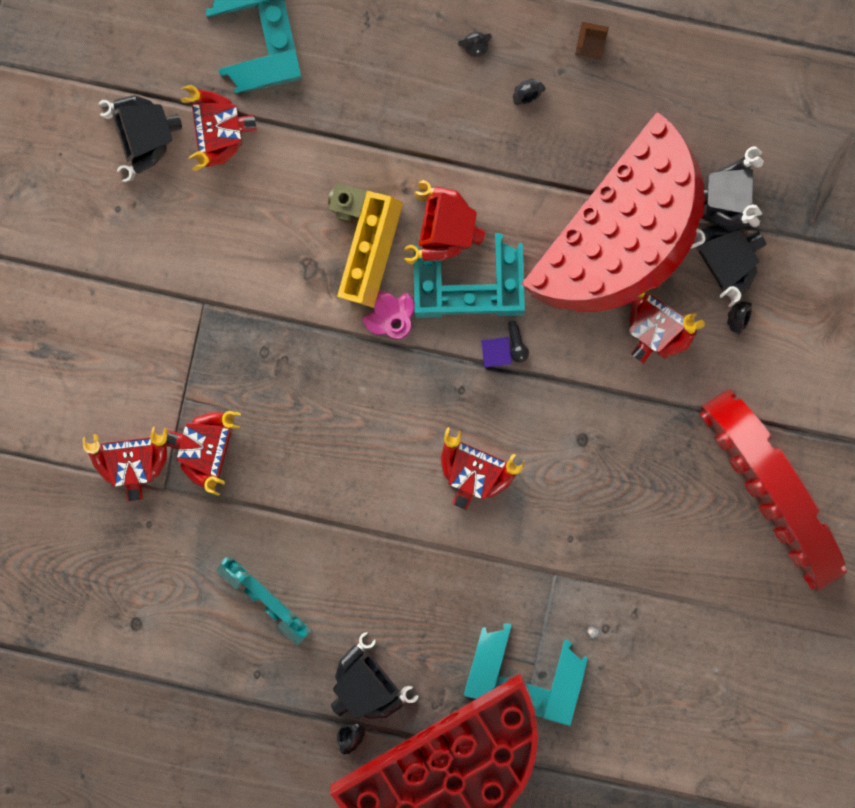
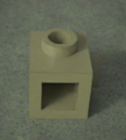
(346, 202)

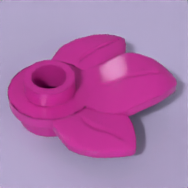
(387, 312)

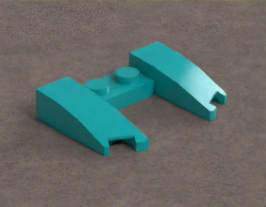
(281, 63)
(502, 298)
(237, 575)
(552, 704)

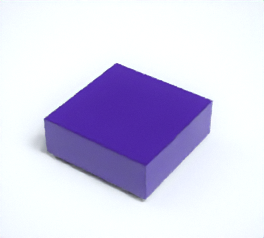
(496, 352)

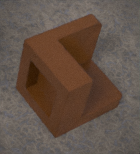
(591, 40)

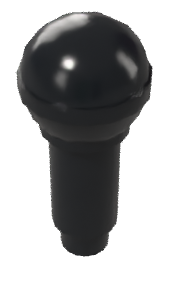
(519, 351)

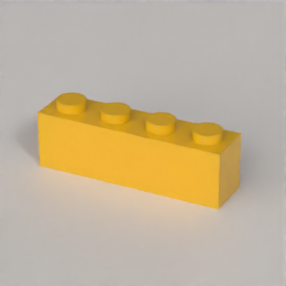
(370, 249)

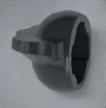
(475, 43)
(528, 91)
(739, 316)
(349, 737)

